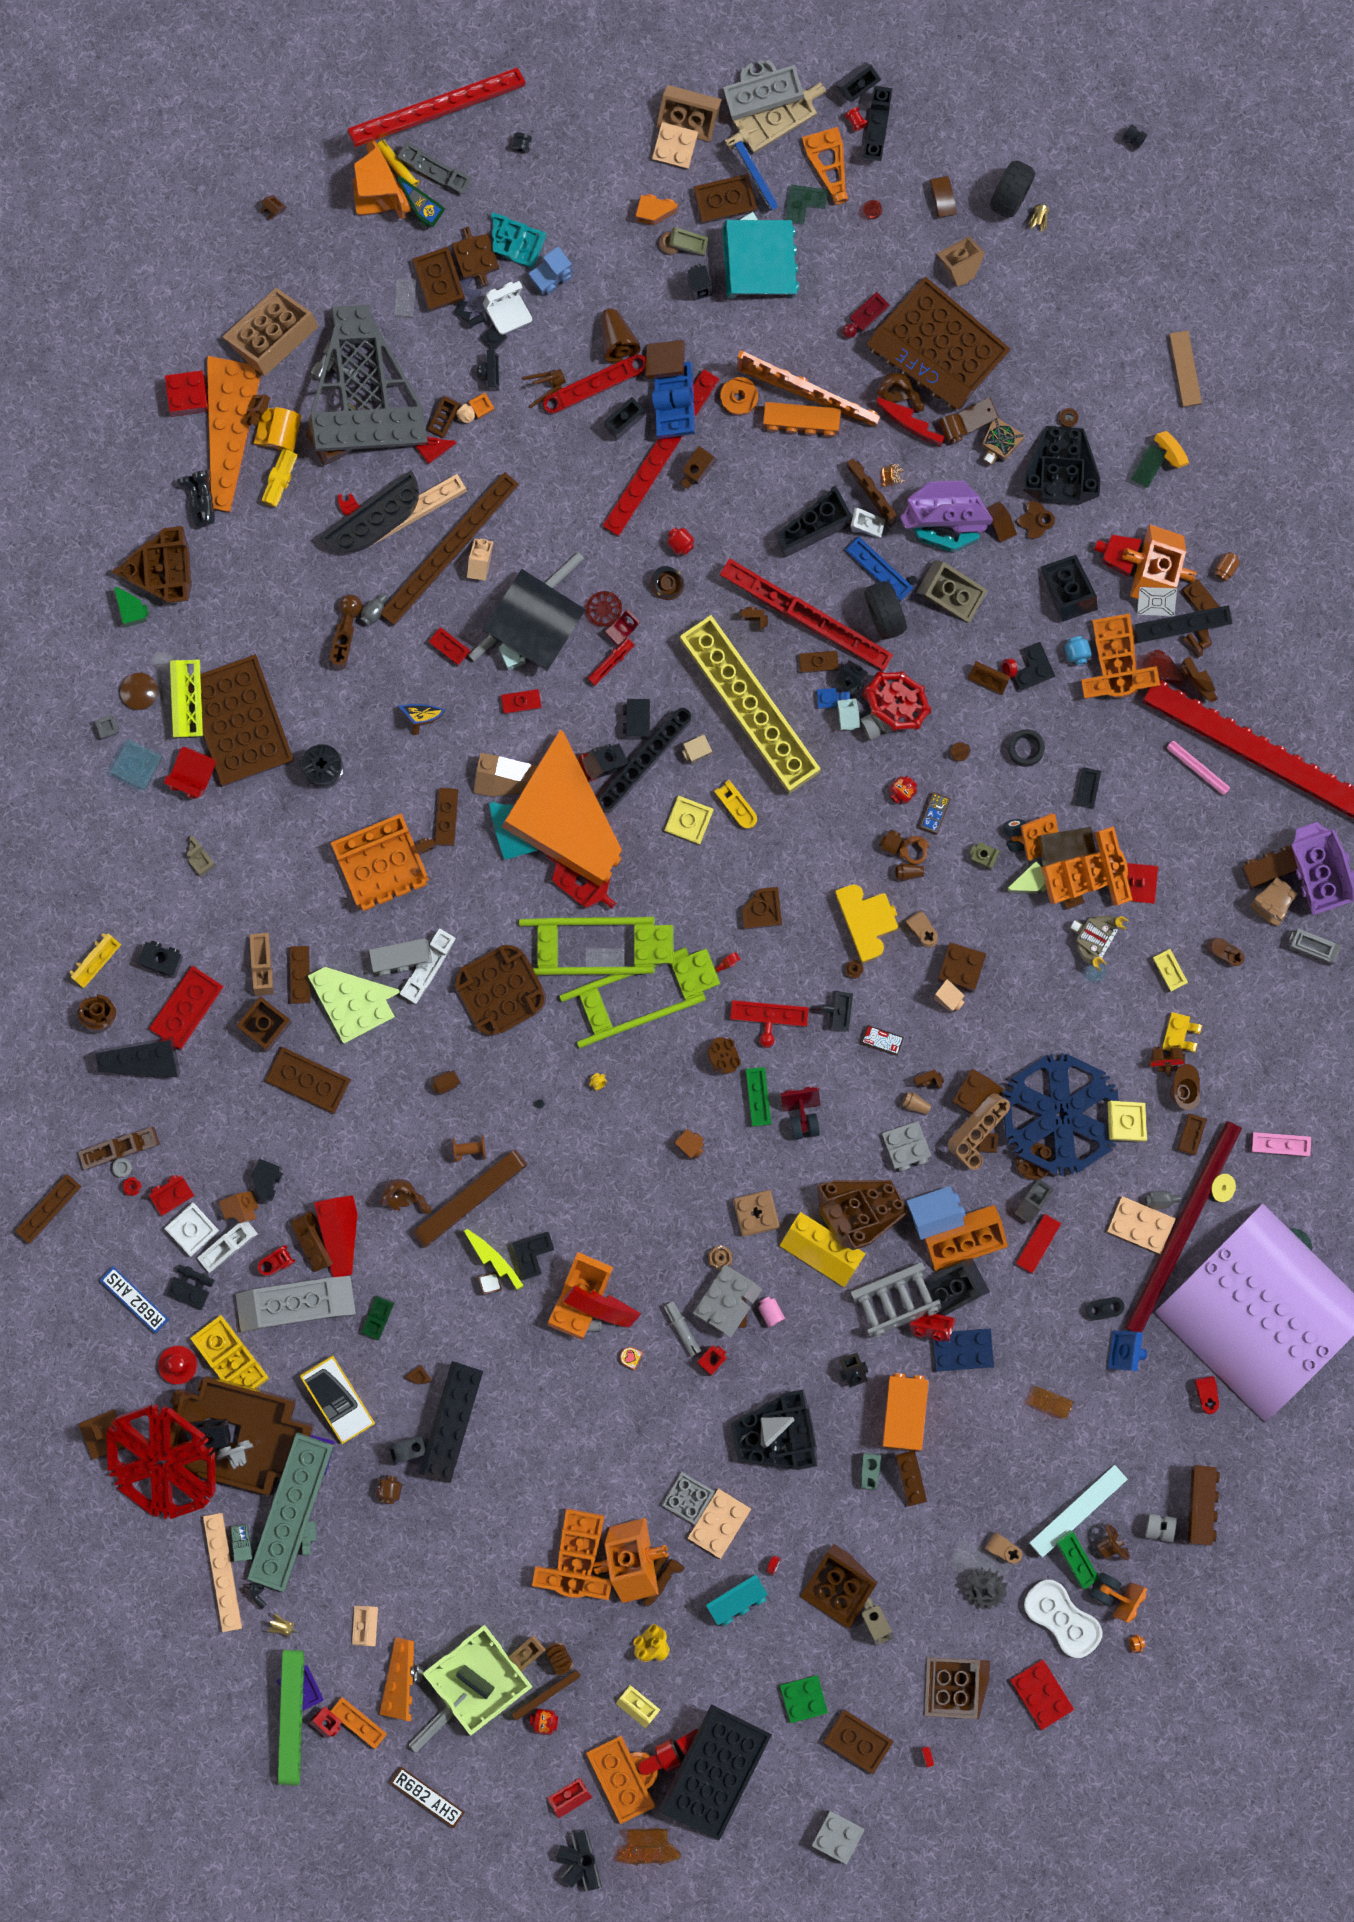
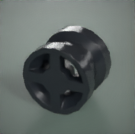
(521, 142)

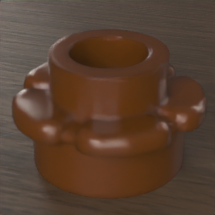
(859, 969)

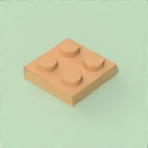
(675, 145)

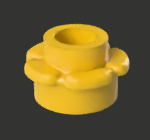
(598, 1081)

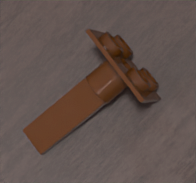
(95, 1431)

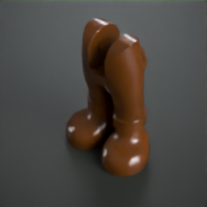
(672, 1567)

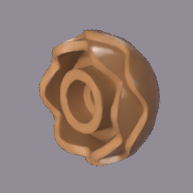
(664, 244)
(714, 1255)

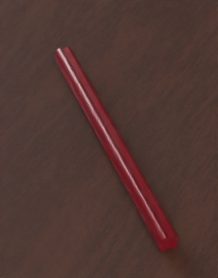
(1183, 1228)

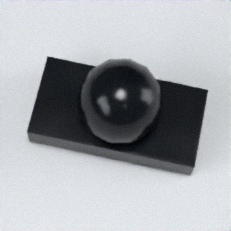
(489, 371)

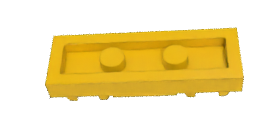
(95, 960)

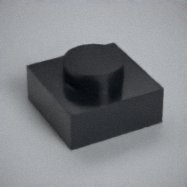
(493, 338)

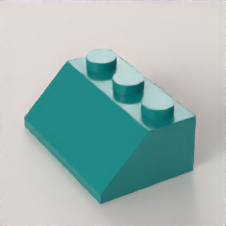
(737, 1601)

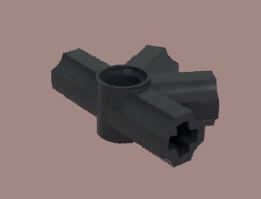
(573, 1857)

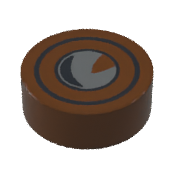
(1068, 417)

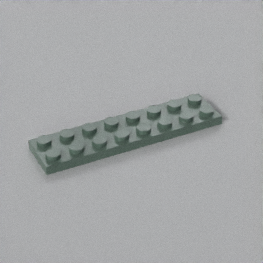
(290, 1512)

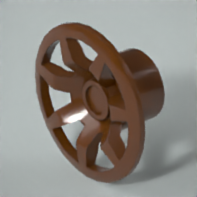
(1111, 1546)

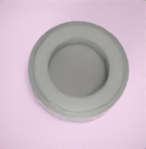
(122, 1167)

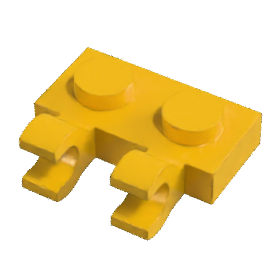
(1177, 1030)

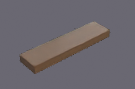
(1185, 369)

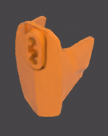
(376, 186)

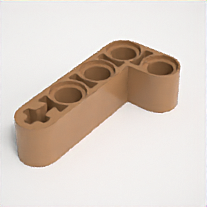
(981, 1128)

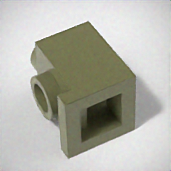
(987, 862)

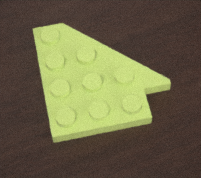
(352, 1002)

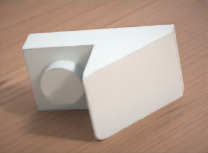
(867, 523)

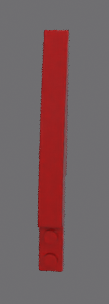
(806, 615)

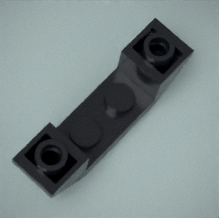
(877, 123)

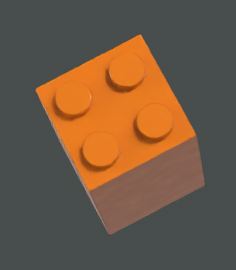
(905, 1412)

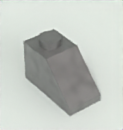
(1034, 1201)

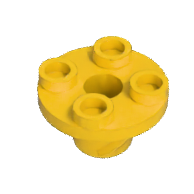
(651, 1644)

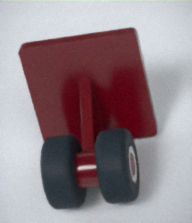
(802, 1099)

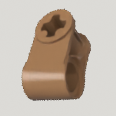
(920, 927)
(1001, 1546)

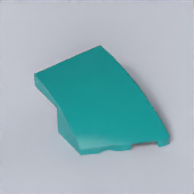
(516, 240)
(510, 844)

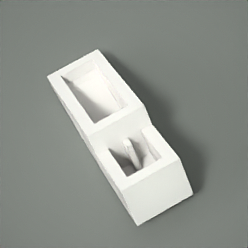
(227, 1246)

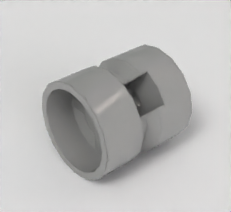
(874, 726)
(1154, 1524)

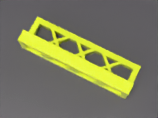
(182, 698)

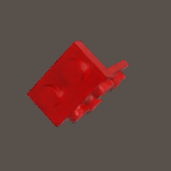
(191, 773)

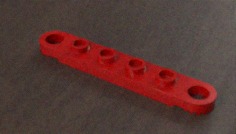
(595, 384)

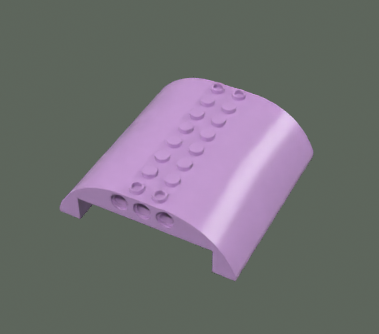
(1262, 1313)

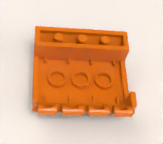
(380, 862)

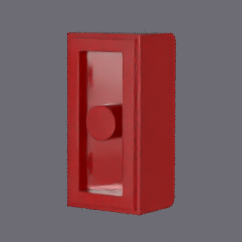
(569, 1797)

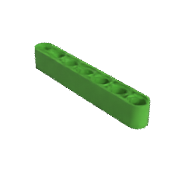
(291, 1717)

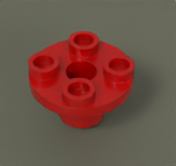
(178, 1365)

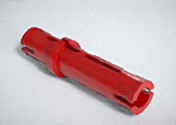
(606, 666)

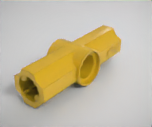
(279, 477)

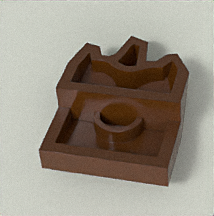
(1200, 681)

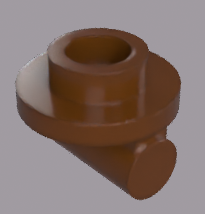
(960, 751)

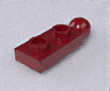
(865, 315)

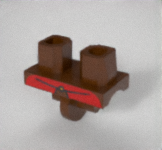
(1165, 1061)

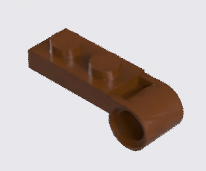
(304, 1228)

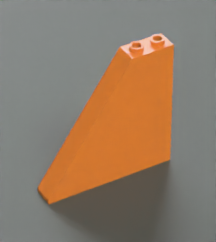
(564, 816)

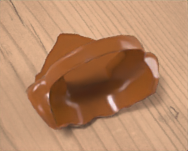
(903, 851)

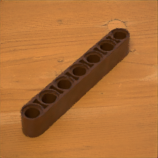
(469, 1198)

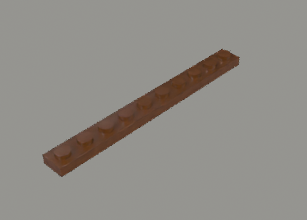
(449, 549)

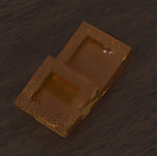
(1051, 1402)

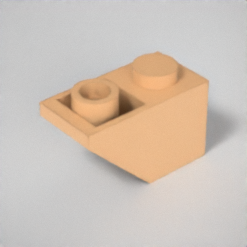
(479, 559)

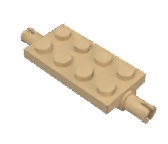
(768, 126)

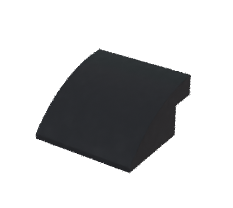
(534, 620)

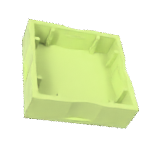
(486, 1658)

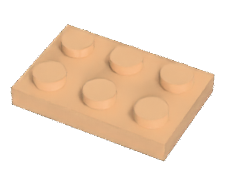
(1141, 1225)
(719, 1523)

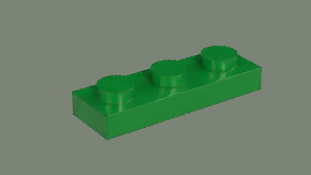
(758, 1096)
(1076, 1559)

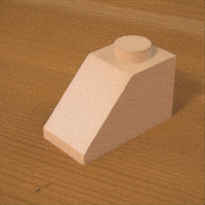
(949, 997)

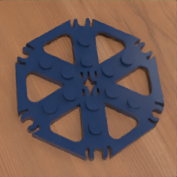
(1045, 1107)

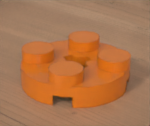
(735, 386)

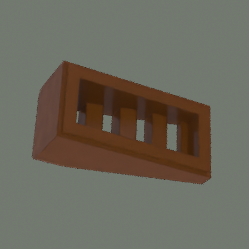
(445, 399)

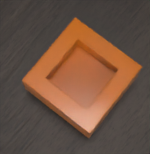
(481, 405)

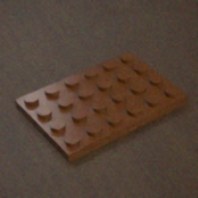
(947, 334)
(241, 721)

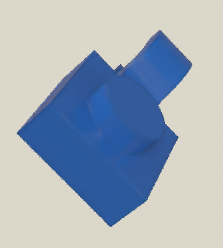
(828, 698)

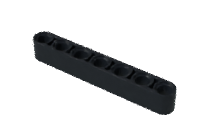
(648, 751)

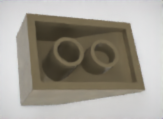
(951, 591)

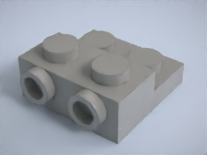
(907, 1146)

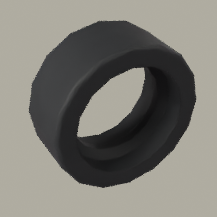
(1026, 733)

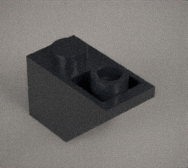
(265, 1178)

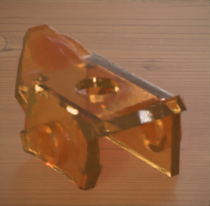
(648, 1847)

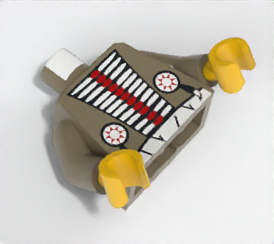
(1096, 937)

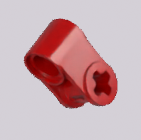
(276, 1261)
(1207, 1391)

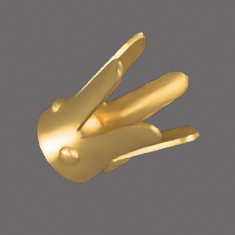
(1039, 217)
(281, 1626)

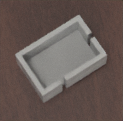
(723, 1303)

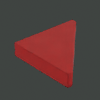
(434, 448)

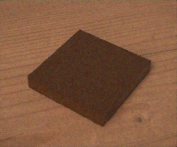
(665, 359)

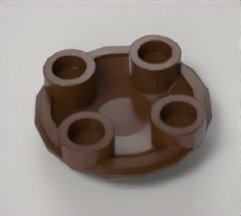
(139, 691)
(1029, 1170)

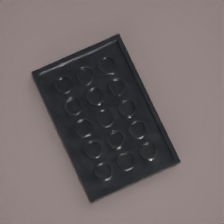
(715, 1772)

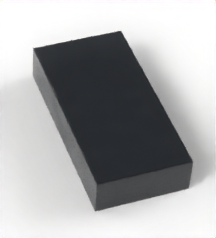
(1088, 787)

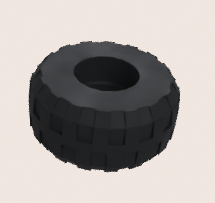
(1012, 189)
(885, 610)

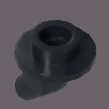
(254, 1590)

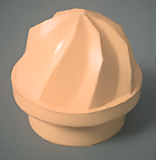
(466, 414)

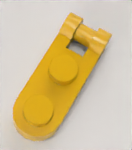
(737, 805)

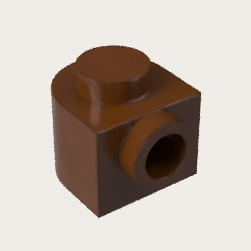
(891, 842)

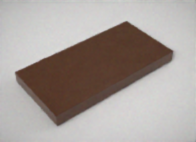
(308, 1080)

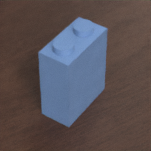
(936, 1212)

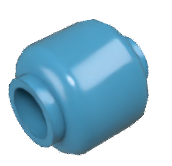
(1078, 650)

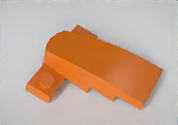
(1117, 661)
(1090, 872)
(576, 1559)

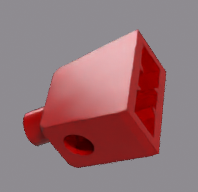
(1114, 552)

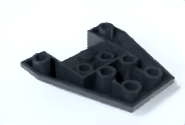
(1062, 468)

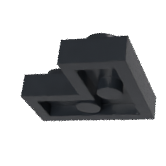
(1038, 670)
(528, 1249)

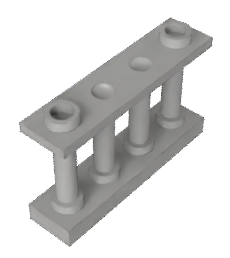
(898, 1282)

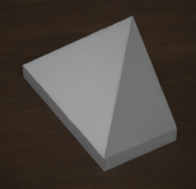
(772, 1428)

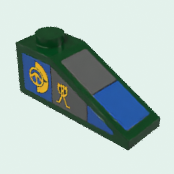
(424, 206)

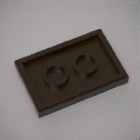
(1066, 845)

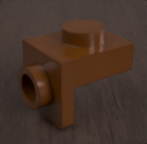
(753, 614)

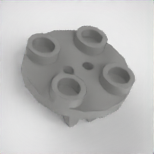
(237, 1455)

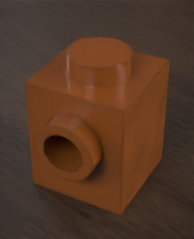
(690, 1144)

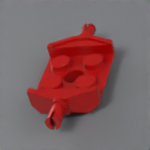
(586, 895)

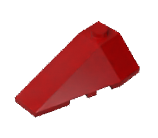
(338, 1228)

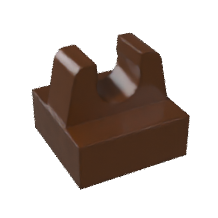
(274, 205)

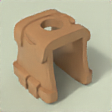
(1274, 902)

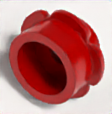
(131, 1191)

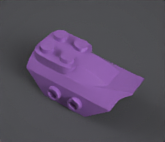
(946, 505)
(1322, 868)

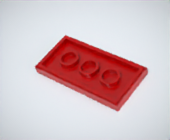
(186, 1007)

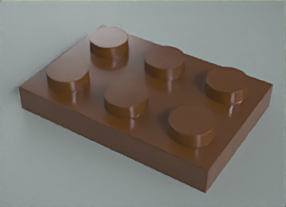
(725, 198)
(439, 279)
(858, 1741)

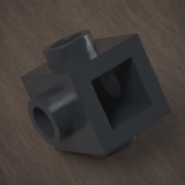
(851, 677)
(853, 1374)

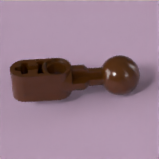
(349, 607)

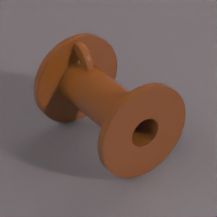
(468, 1148)

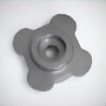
(416, 1672)

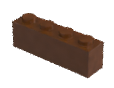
(1270, 867)

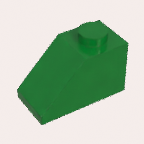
(131, 608)

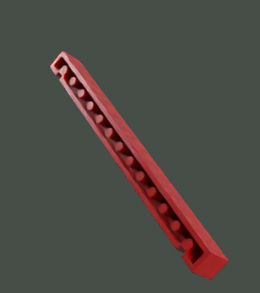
(1251, 747)

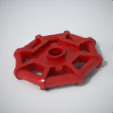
(889, 710)

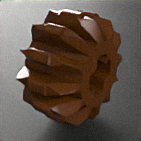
(559, 1658)

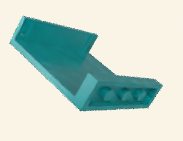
(759, 257)

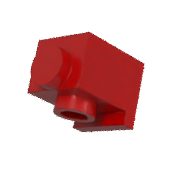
(705, 1362)
(325, 1715)

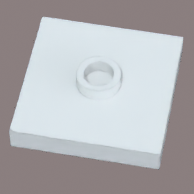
(192, 1229)

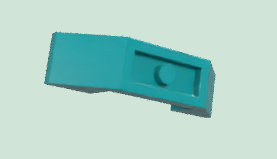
(946, 543)

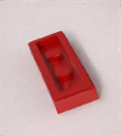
(1038, 1243)

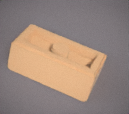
(364, 1625)

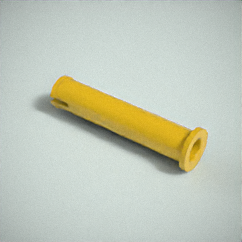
(395, 163)

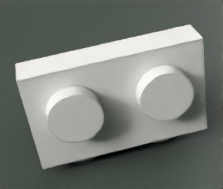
(507, 308)

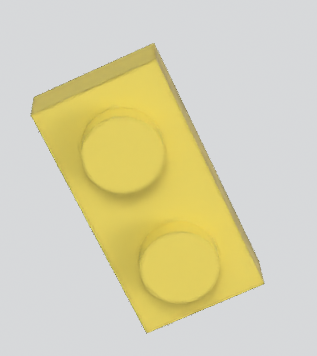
(1170, 970)

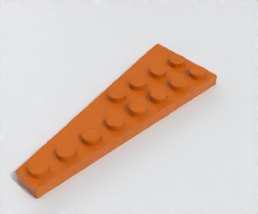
(800, 386)
(229, 396)

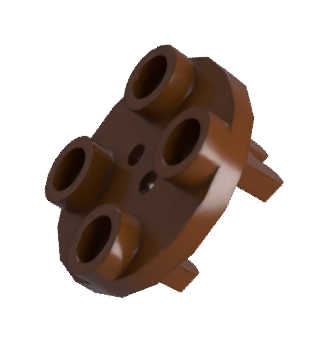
(723, 1055)

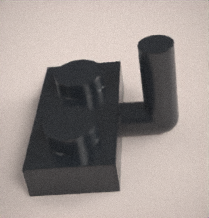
(839, 1010)

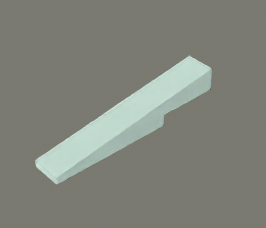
(1078, 1510)

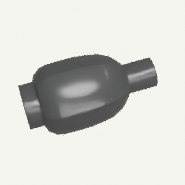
(373, 610)
(1161, 1199)

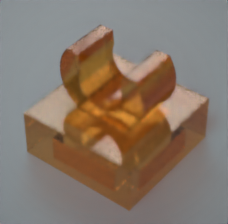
(891, 475)

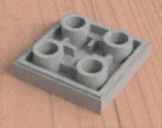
(688, 1498)

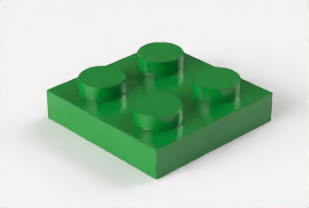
(804, 1699)

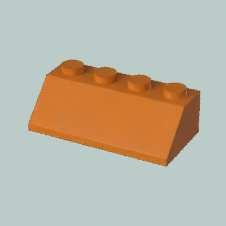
(977, 1237)

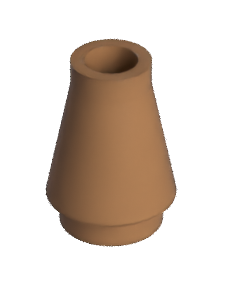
(915, 1103)

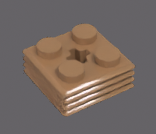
(750, 1224)

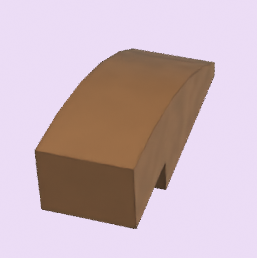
(261, 964)

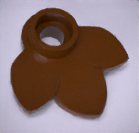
(1033, 519)

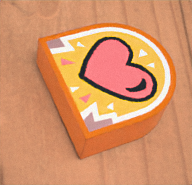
(631, 1357)

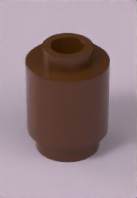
(445, 1082)

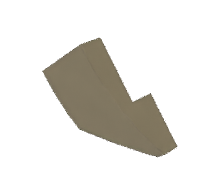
(199, 858)

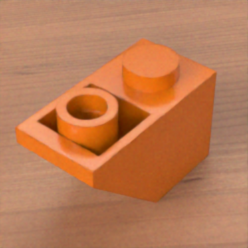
(654, 210)

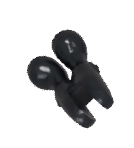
(202, 504)

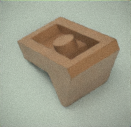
(527, 1653)

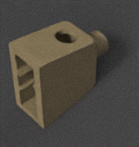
(880, 1628)

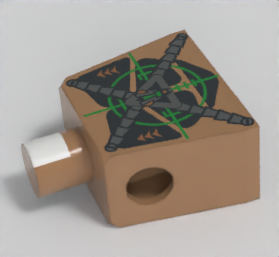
(1001, 441)

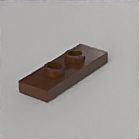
(446, 817)

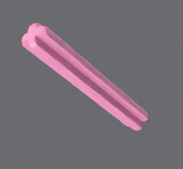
(1198, 767)

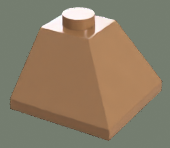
(962, 260)

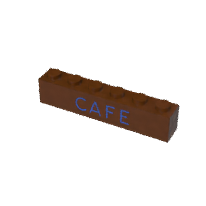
(920, 367)

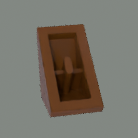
(1002, 522)

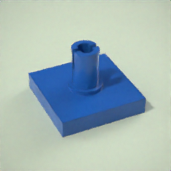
(1126, 1351)

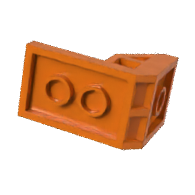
(588, 1275)

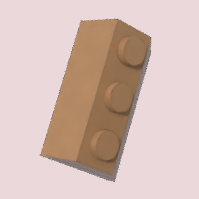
(689, 111)

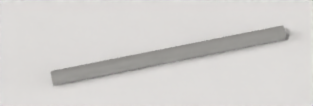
(552, 582)

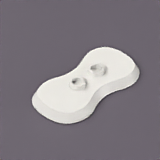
(1074, 1630)

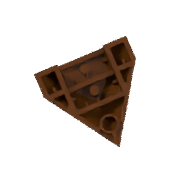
(161, 566)

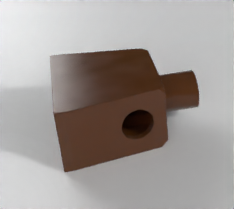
(700, 459)

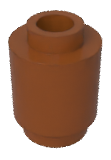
(1227, 566)

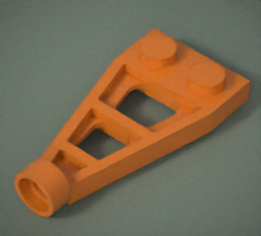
(822, 142)

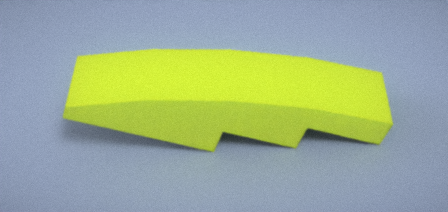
(488, 1254)

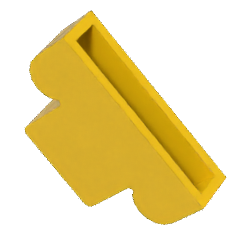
(867, 920)

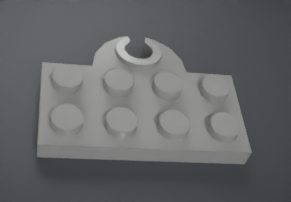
(763, 89)

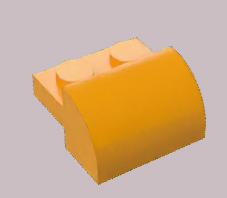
(278, 429)

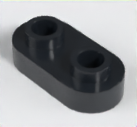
(1104, 1307)

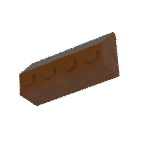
(1202, 1505)

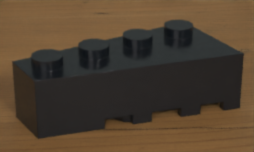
(816, 523)
(142, 1058)

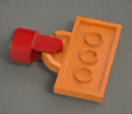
(629, 1775)

